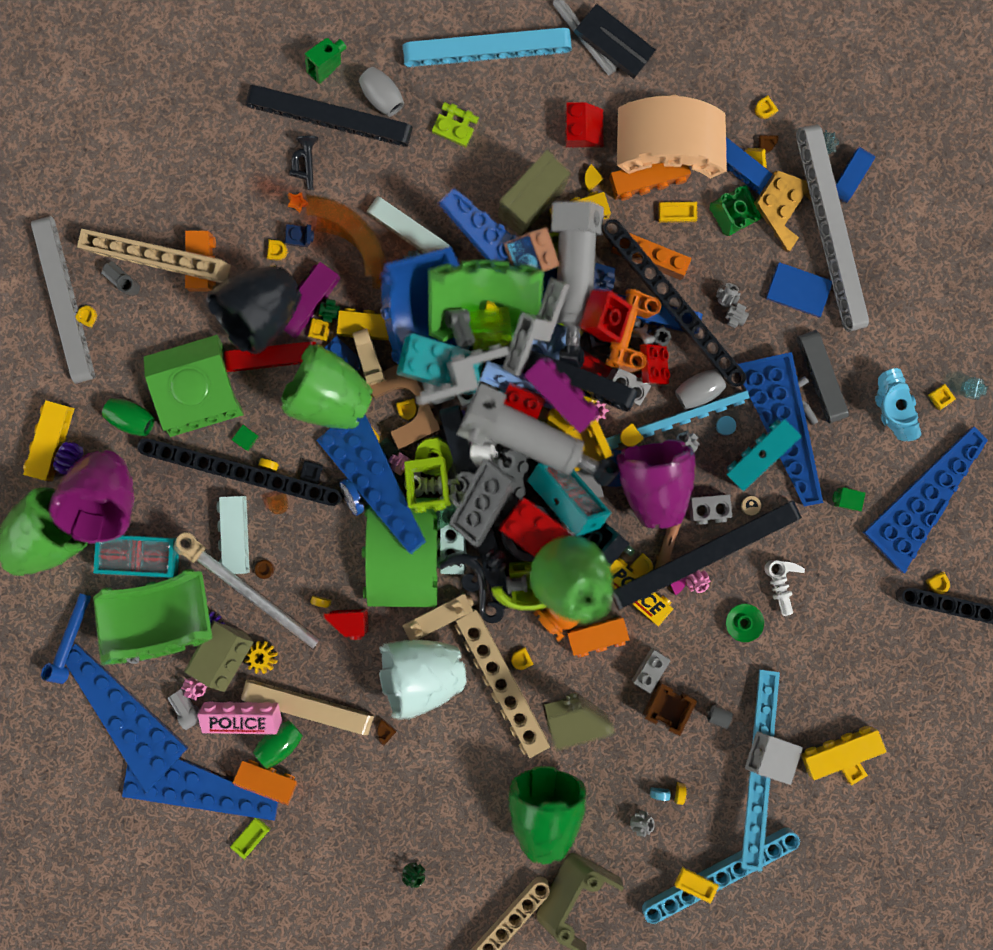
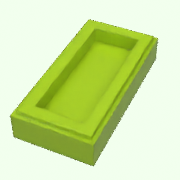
(250, 838)

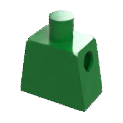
(324, 59)

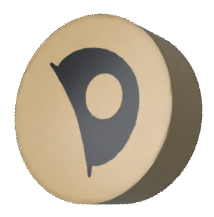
(751, 505)

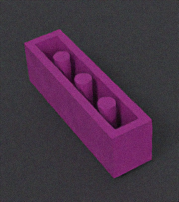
(313, 291)
(562, 394)

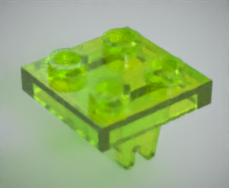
(491, 328)

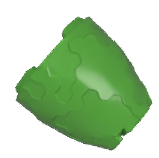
(326, 391)
(32, 539)
(572, 579)

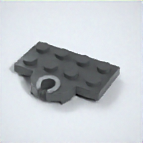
(520, 469)
(480, 500)

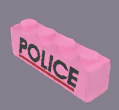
(240, 718)

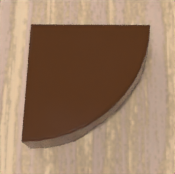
(767, 142)
(385, 731)

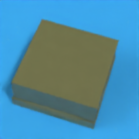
(533, 193)

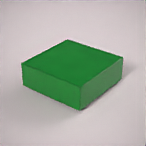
(245, 438)

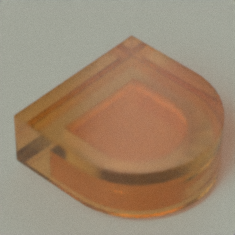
(278, 504)

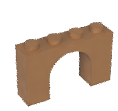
(423, 424)

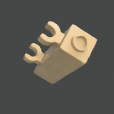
(439, 617)

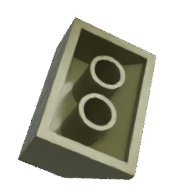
(220, 657)

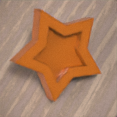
(296, 201)

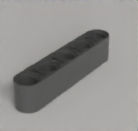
(822, 376)

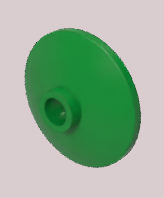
(754, 625)

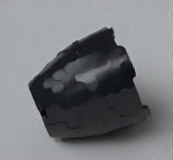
(255, 306)

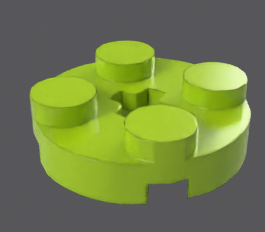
(435, 445)

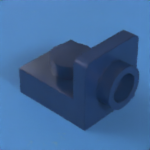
(298, 235)

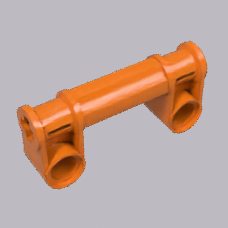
(620, 354)

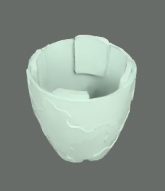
(420, 676)

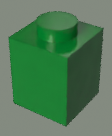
(849, 499)

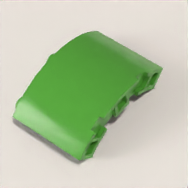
(475, 284)
(393, 573)
(152, 618)

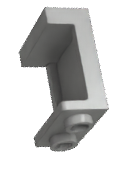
(773, 758)

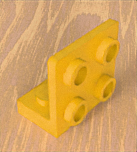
(594, 442)

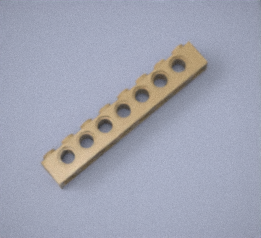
(153, 256)
(528, 746)

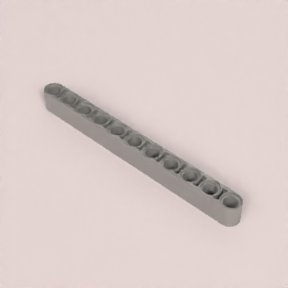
(832, 227)

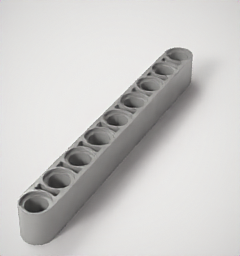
(62, 299)

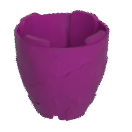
(658, 481)
(94, 498)

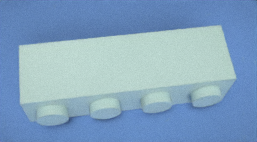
(234, 534)

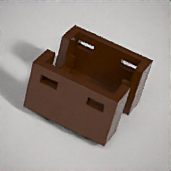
(669, 708)

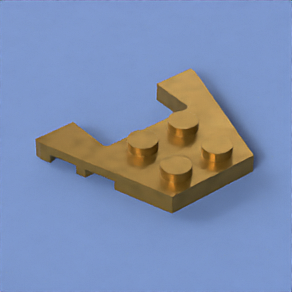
(778, 203)

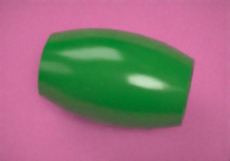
(128, 417)
(277, 747)

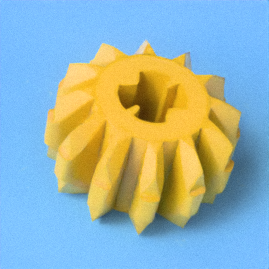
(268, 660)

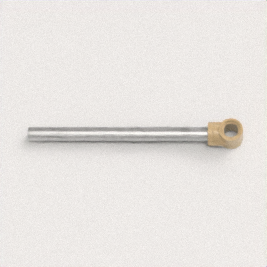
(196, 552)

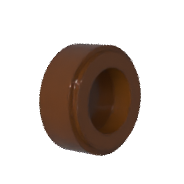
(264, 569)

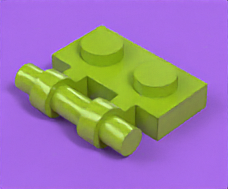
(452, 130)

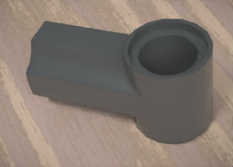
(120, 279)
(459, 322)
(660, 334)
(719, 716)

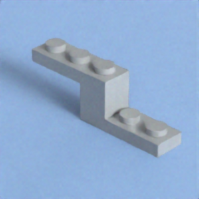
(535, 326)
(461, 374)

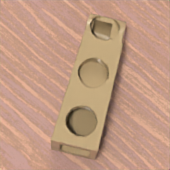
(368, 357)

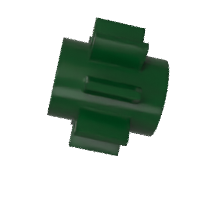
(328, 310)
(413, 875)

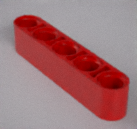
(272, 356)

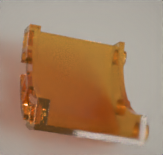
(344, 222)

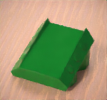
(735, 210)

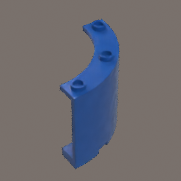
(407, 297)

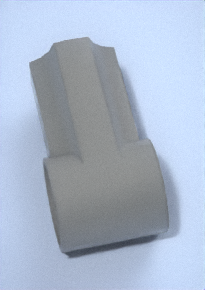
(185, 709)

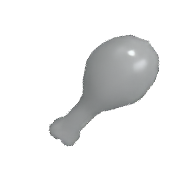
(640, 330)

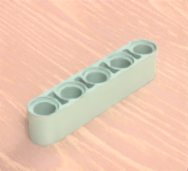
(405, 227)

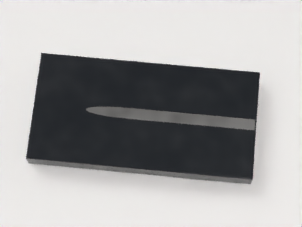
(615, 41)

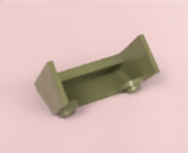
(576, 721)
(566, 887)

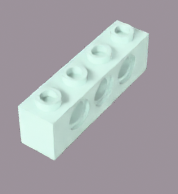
(457, 544)

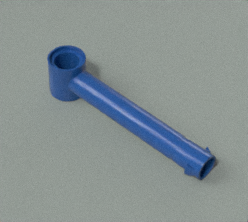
(57, 672)

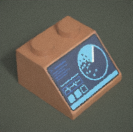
(532, 250)

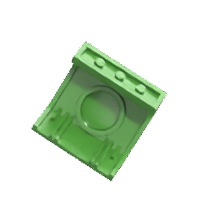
(191, 386)

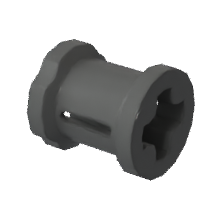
(516, 584)

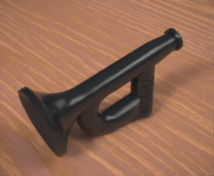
(307, 143)

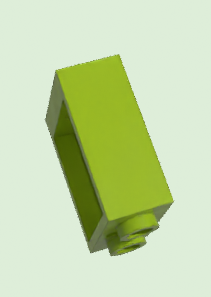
(426, 465)

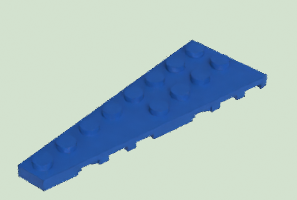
(483, 231)
(776, 396)
(367, 467)
(913, 514)
(136, 731)
(199, 788)

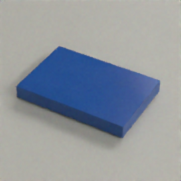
(799, 290)

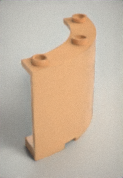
(673, 133)

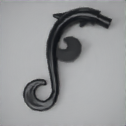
(469, 585)

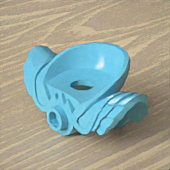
(901, 422)

